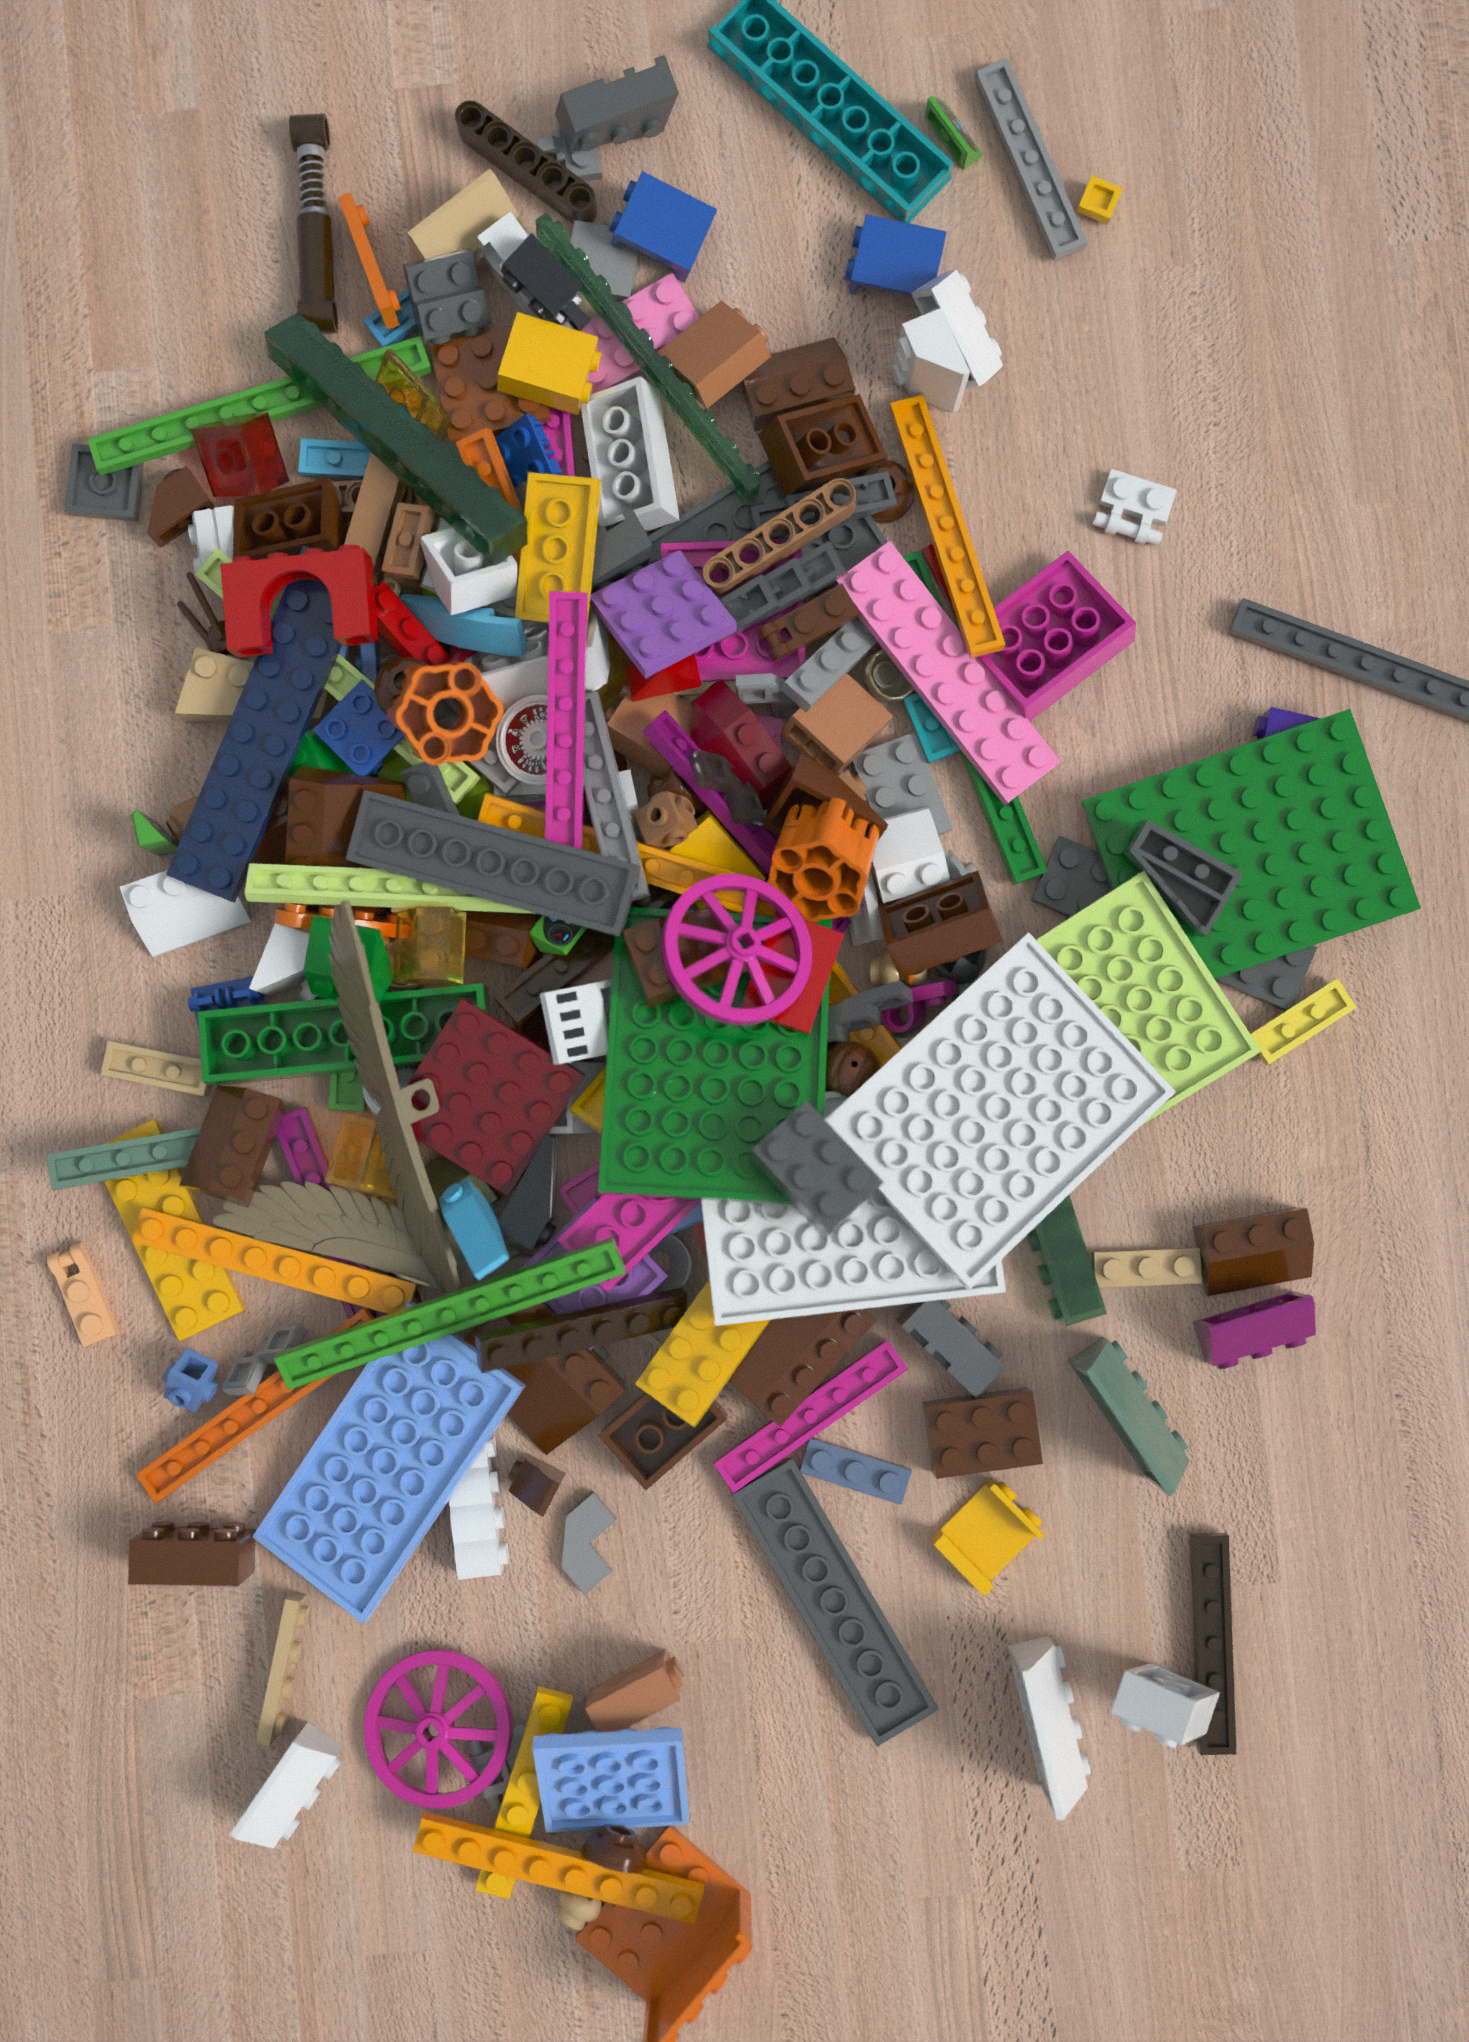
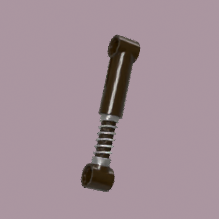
(316, 304)

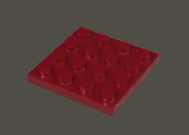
(493, 1096)

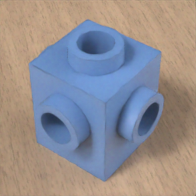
(190, 1380)

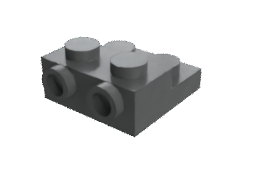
(446, 296)

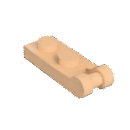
(83, 1295)

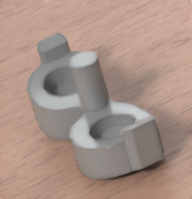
(956, 868)

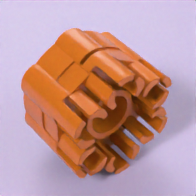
(477, 718)
(823, 860)

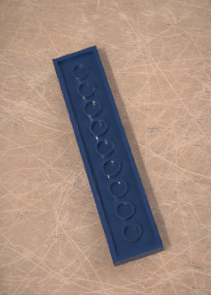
(259, 744)

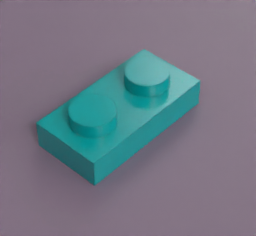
(931, 734)

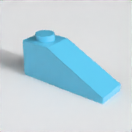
(474, 1227)

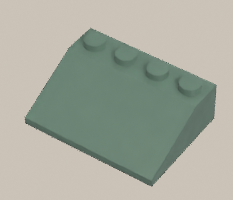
(1132, 1414)

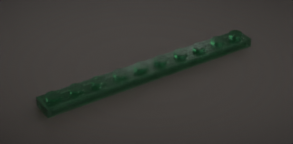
(655, 367)

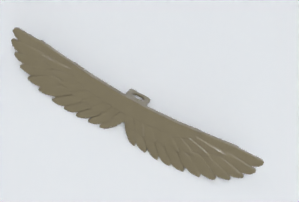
(394, 1120)
(348, 1229)

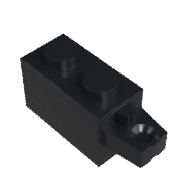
(545, 283)

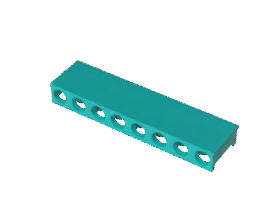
(831, 106)

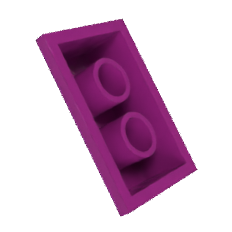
(1256, 1329)

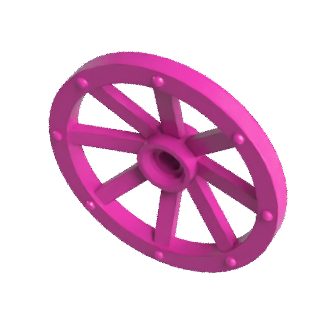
(731, 949)
(443, 1723)

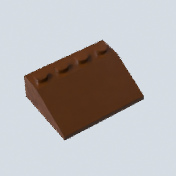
(323, 818)
(795, 1358)
(560, 1390)

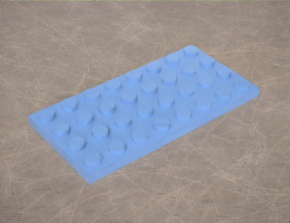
(386, 1469)

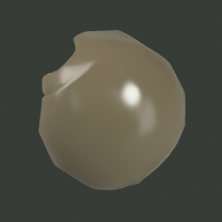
(885, 679)

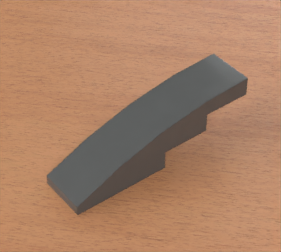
(873, 495)
(783, 587)
(864, 1010)

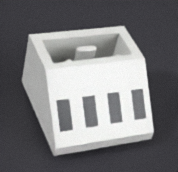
(578, 1020)

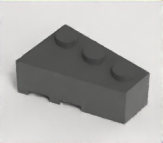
(618, 110)
(620, 551)
(1184, 875)
(953, 1344)

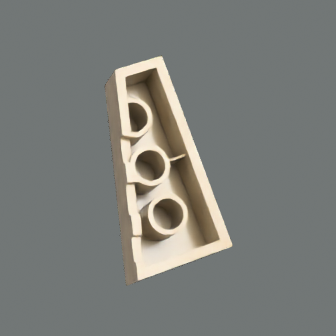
(215, 686)

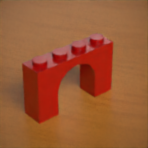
(253, 584)

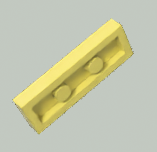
(1302, 1021)

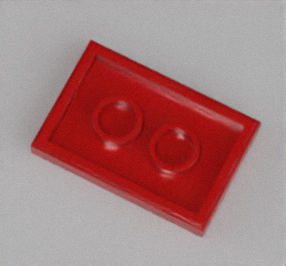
(802, 1012)

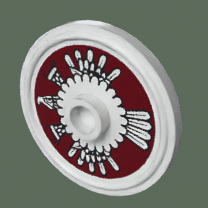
(523, 739)

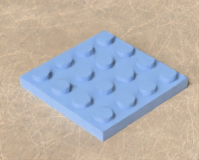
(612, 1779)

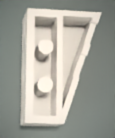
(497, 245)

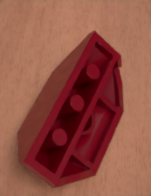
(730, 729)

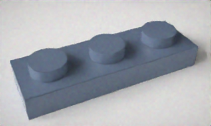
(855, 1470)

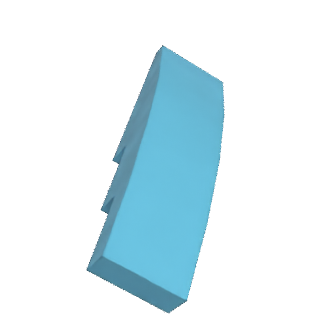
(470, 629)

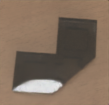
(714, 773)

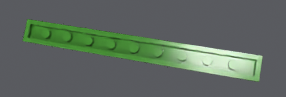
(279, 398)
(450, 1313)

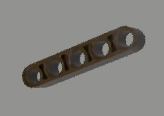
(520, 149)

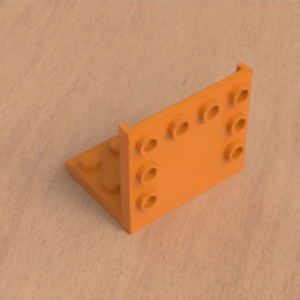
(671, 1960)

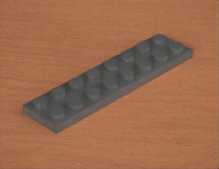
(493, 863)
(1079, 879)
(834, 1601)

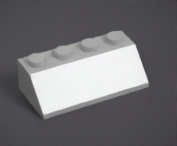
(630, 454)

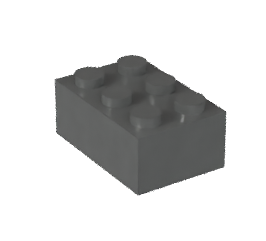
(815, 1169)

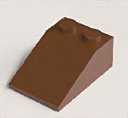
(821, 444)
(811, 785)
(646, 959)

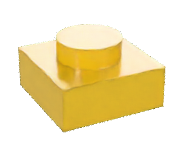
(1099, 199)

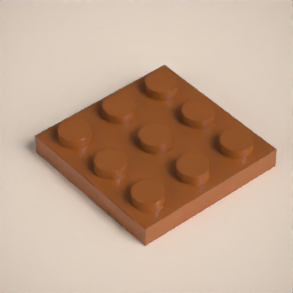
(468, 385)

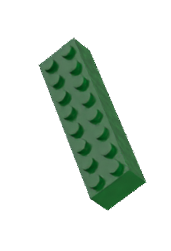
(311, 1038)

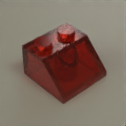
(240, 455)

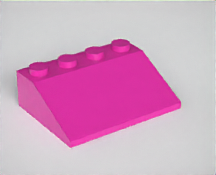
(1056, 635)

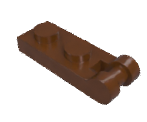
(809, 622)

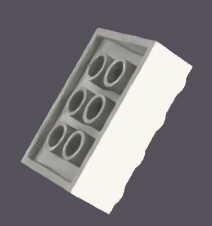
(524, 676)
(1049, 1722)

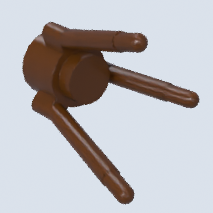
(217, 638)

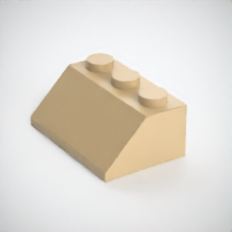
(462, 219)

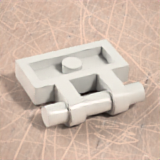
(1136, 498)

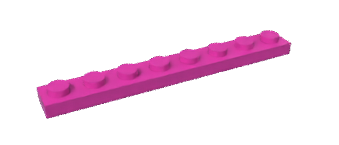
(566, 717)

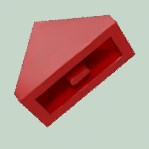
(674, 678)

